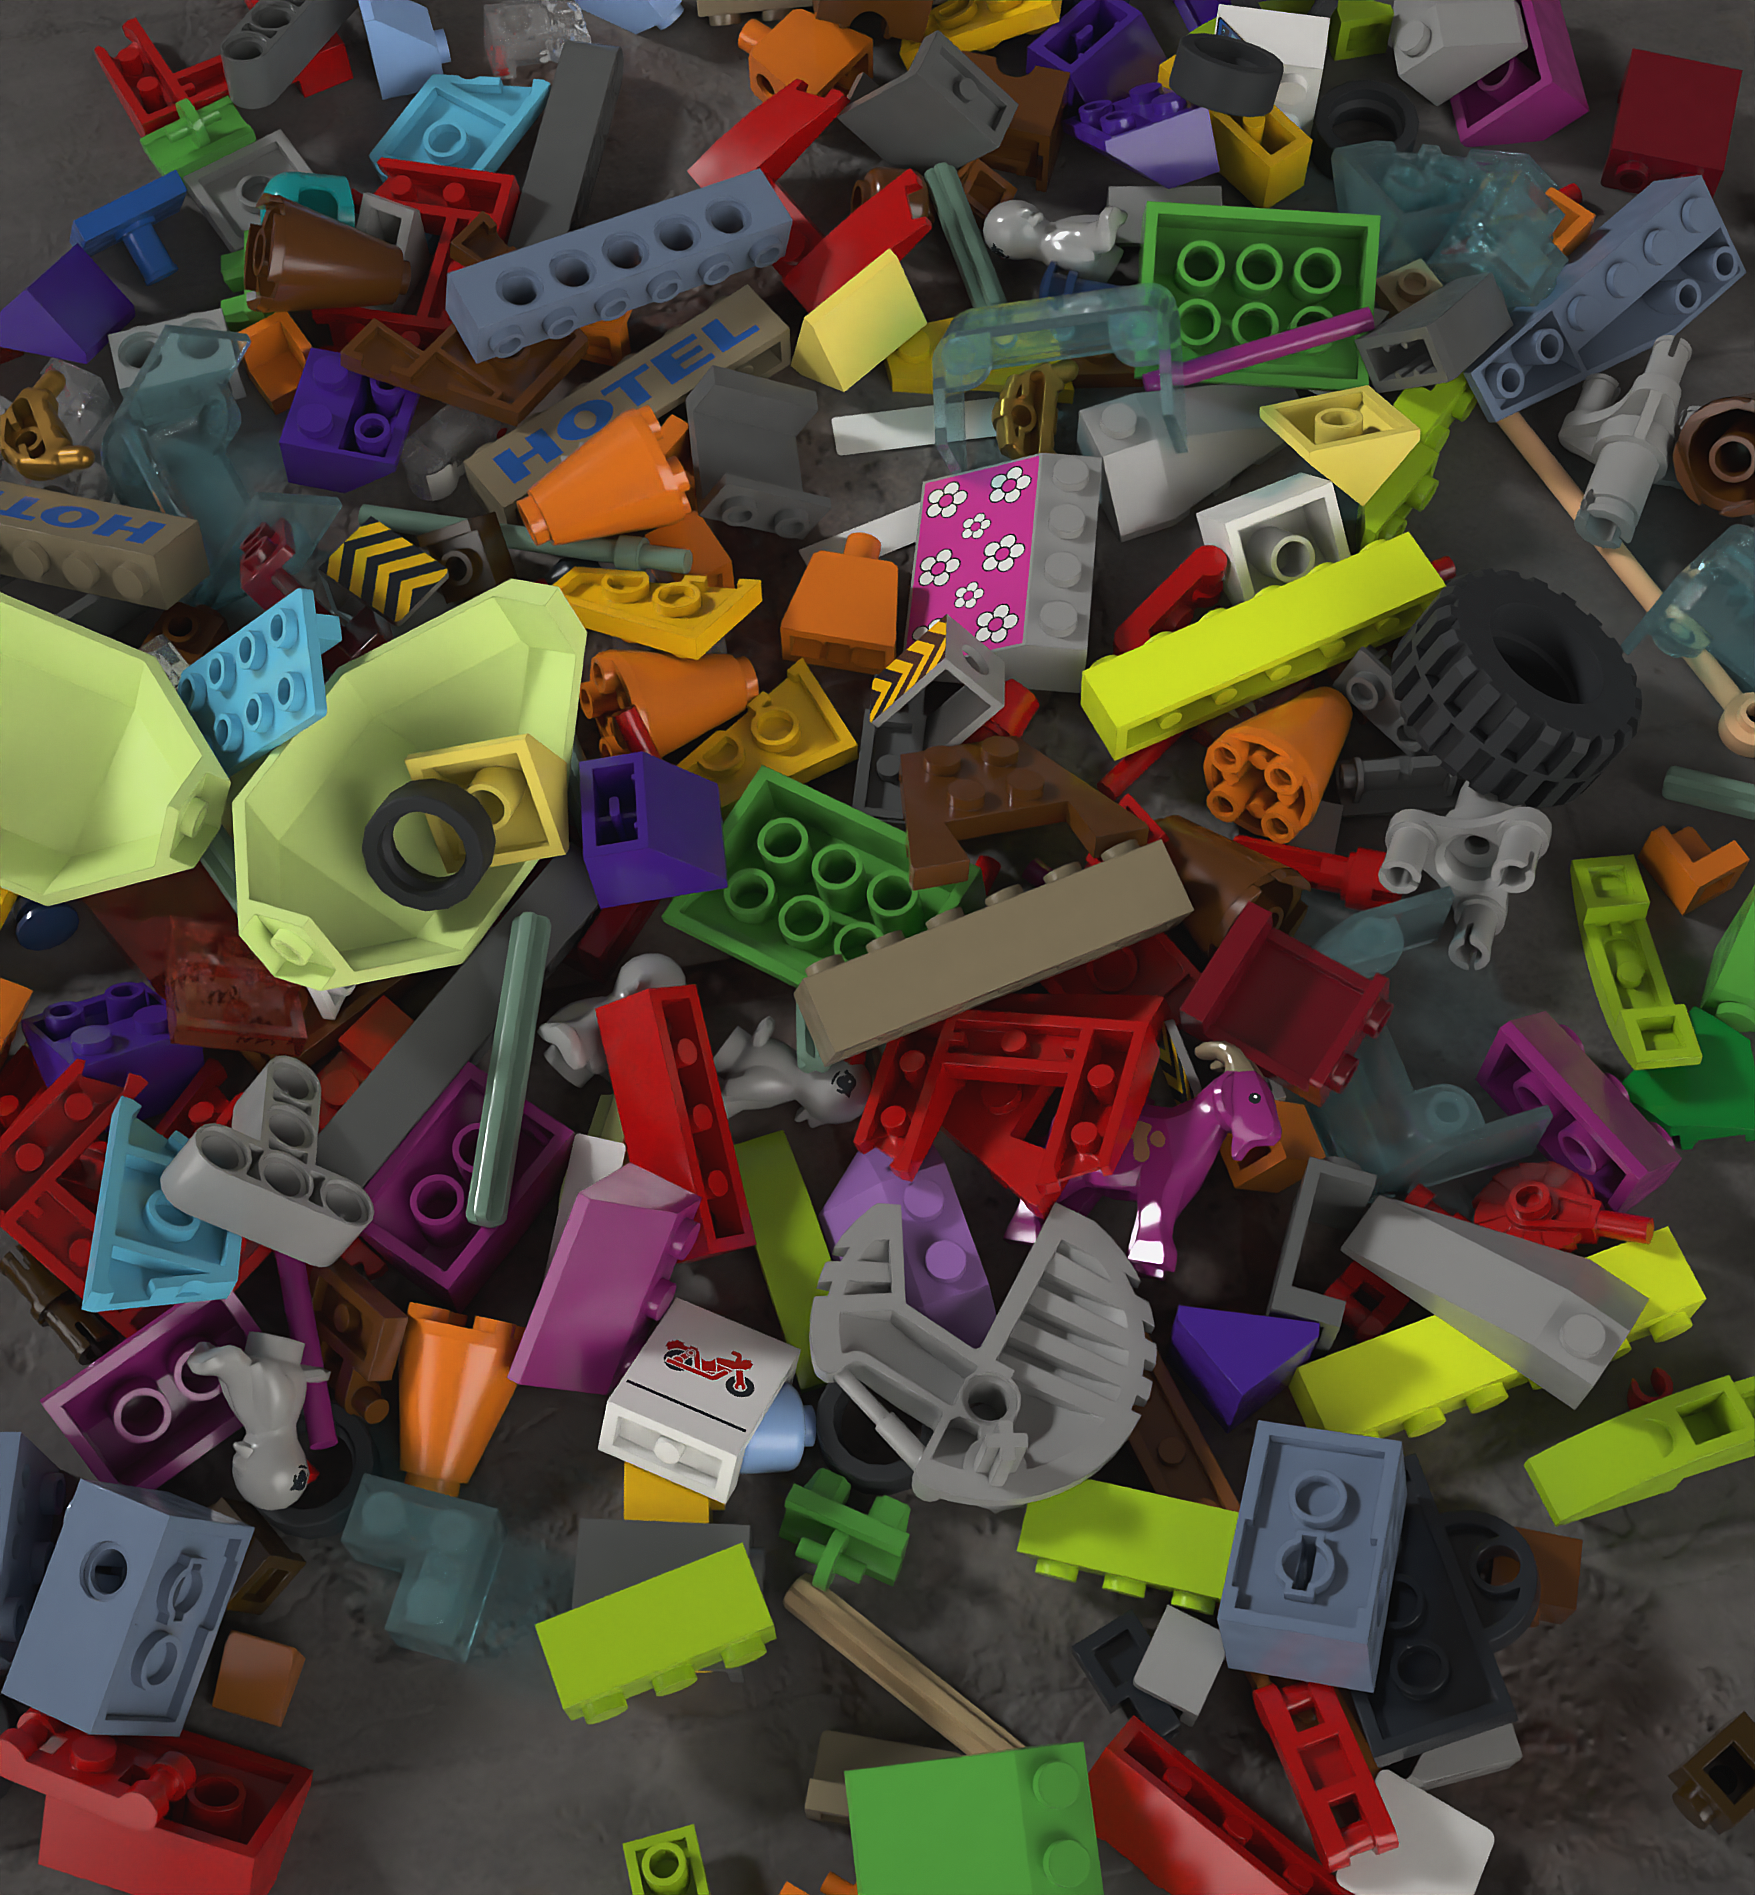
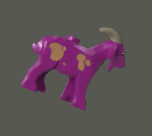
(1171, 1158)

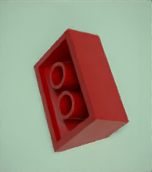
(212, 1841)

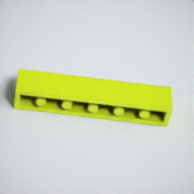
(1258, 645)
(1432, 1369)

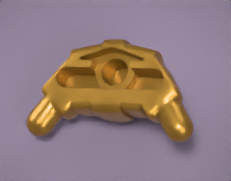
(1027, 409)
(36, 438)

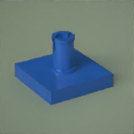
(132, 221)

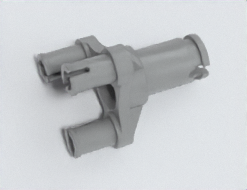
(1627, 442)
(1479, 852)

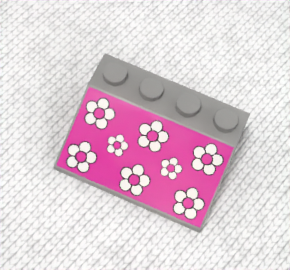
(1011, 564)

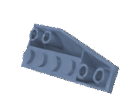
(1614, 297)

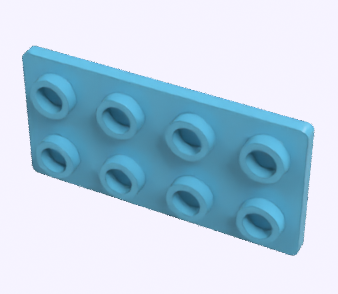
(262, 681)

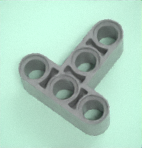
(265, 1175)

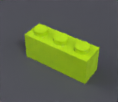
(1132, 1542)
(656, 1635)

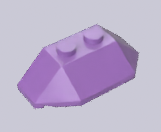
(939, 1254)

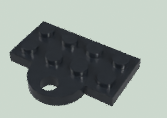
(1442, 1628)

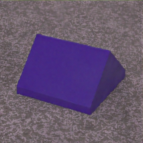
(66, 311)
(1237, 1358)

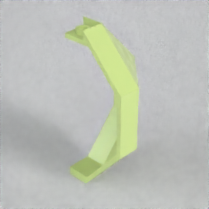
(95, 763)
(299, 823)

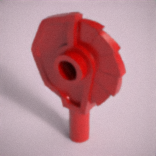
(1553, 1208)

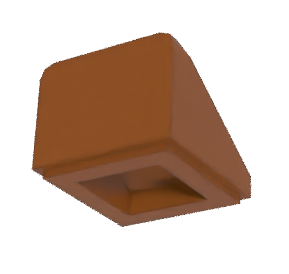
(984, 189)
(257, 1678)

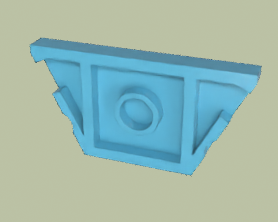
(462, 125)
(140, 1242)

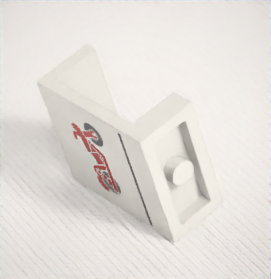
(696, 1399)

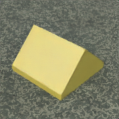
(858, 325)
(1346, 436)
(518, 787)

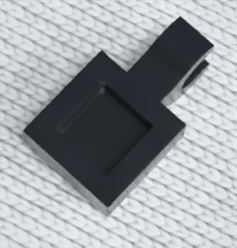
(1110, 1664)

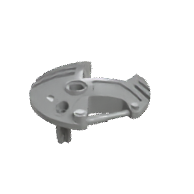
(1053, 1365)

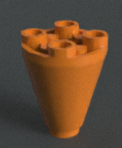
(609, 486)
(672, 694)
(1278, 764)
(451, 1393)

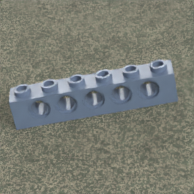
(617, 265)

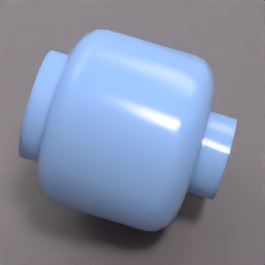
(781, 1435)

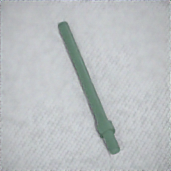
(625, 553)

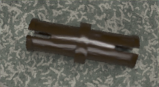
(57, 1306)

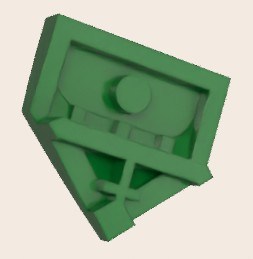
(1703, 1098)

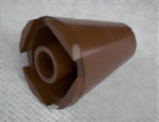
(318, 262)
(1718, 455)
(1224, 877)

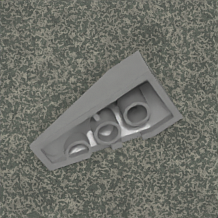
(1453, 42)
(1141, 474)
(1518, 1299)

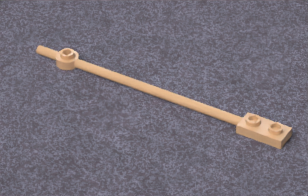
(1416, 281)

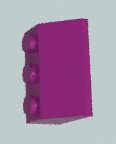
(1530, 92)
(1592, 1121)
(426, 1188)
(607, 1282)
(141, 1408)

